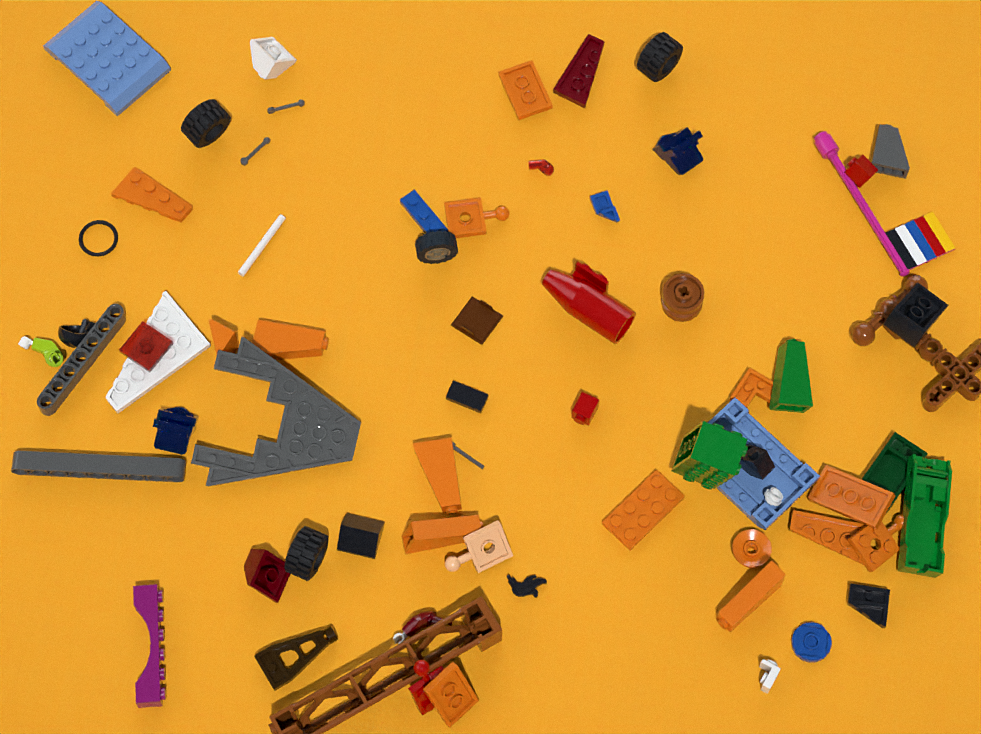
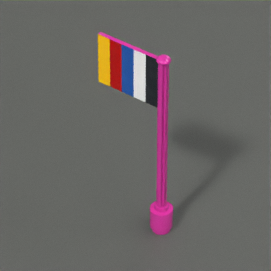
(907, 244)

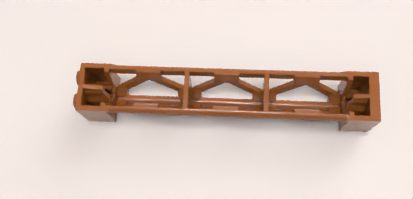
(479, 629)

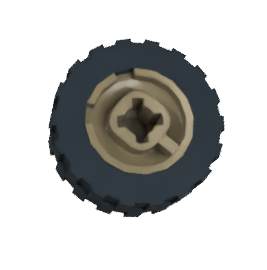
(436, 247)

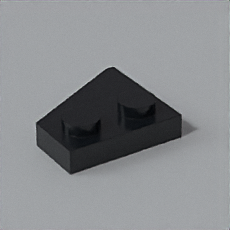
(870, 602)

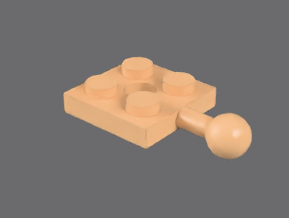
(475, 545)

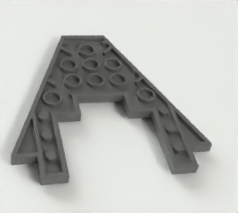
(311, 429)

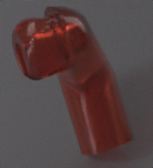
(543, 165)

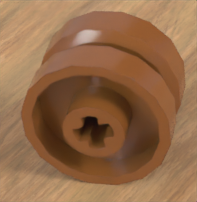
(682, 297)

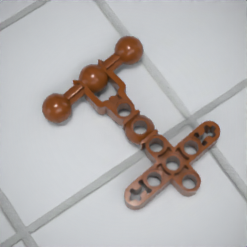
(864, 334)

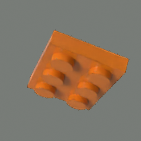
(525, 90)
(451, 694)

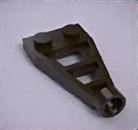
(274, 669)

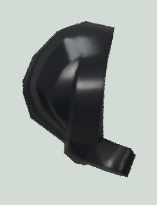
(73, 335)

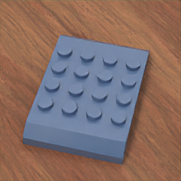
(108, 57)
(788, 476)

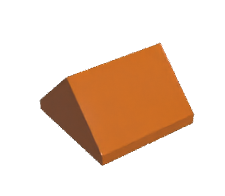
(223, 337)

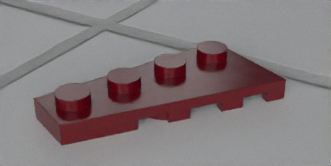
(579, 75)

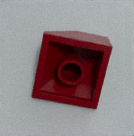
(266, 573)

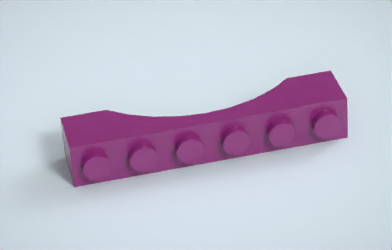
(149, 685)

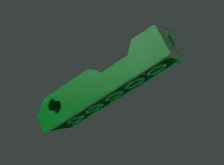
(922, 518)

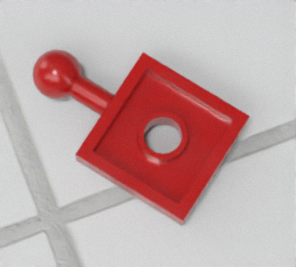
(421, 700)

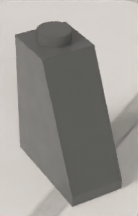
(889, 152)

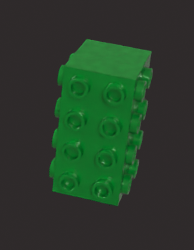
(710, 455)

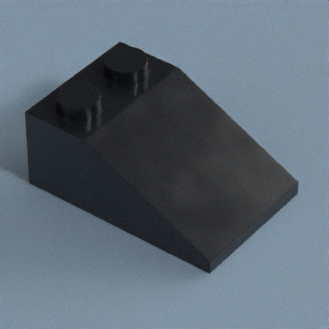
(915, 314)

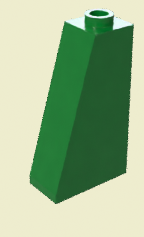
(791, 379)

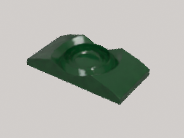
(891, 465)

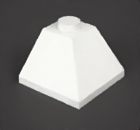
(270, 57)

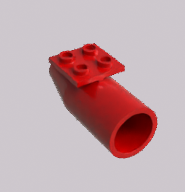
(587, 300)

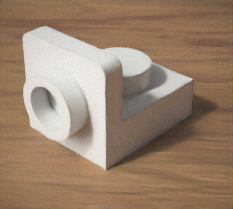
(768, 678)

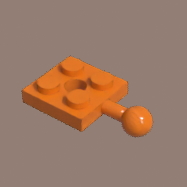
(474, 210)
(885, 543)

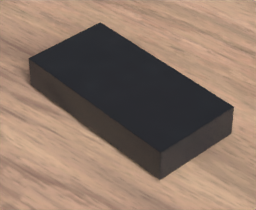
(467, 397)

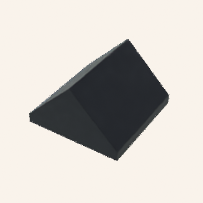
(360, 535)

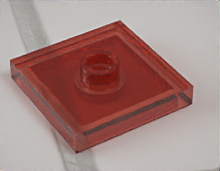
(146, 346)

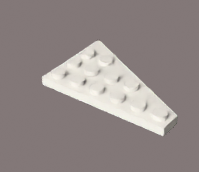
(188, 344)

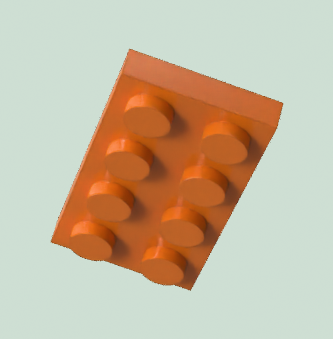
(851, 497)
(643, 510)

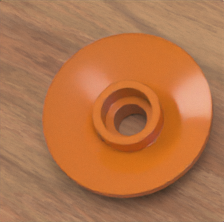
(751, 539)

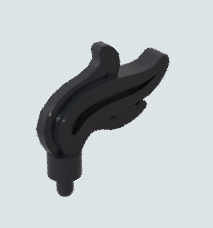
(527, 587)

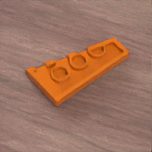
(144, 191)
(826, 531)

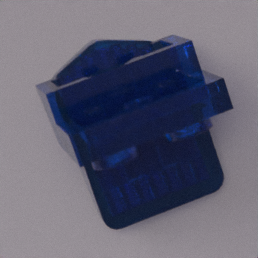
(680, 150)
(174, 429)

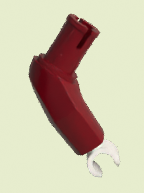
(417, 624)

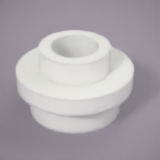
(773, 496)

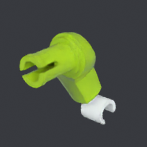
(50, 351)

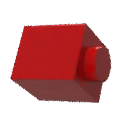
(860, 170)
(585, 409)

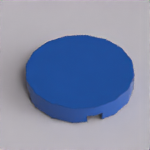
(811, 642)

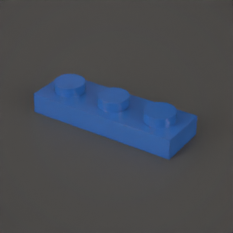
(422, 213)

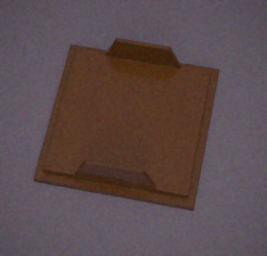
(477, 320)

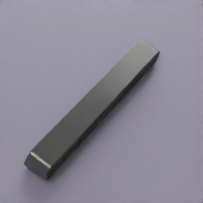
(98, 466)

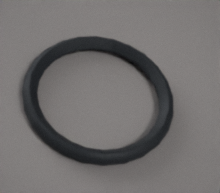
(94, 223)

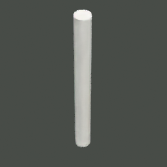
(261, 245)

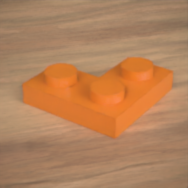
(751, 385)

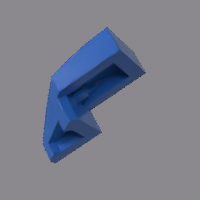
(603, 206)

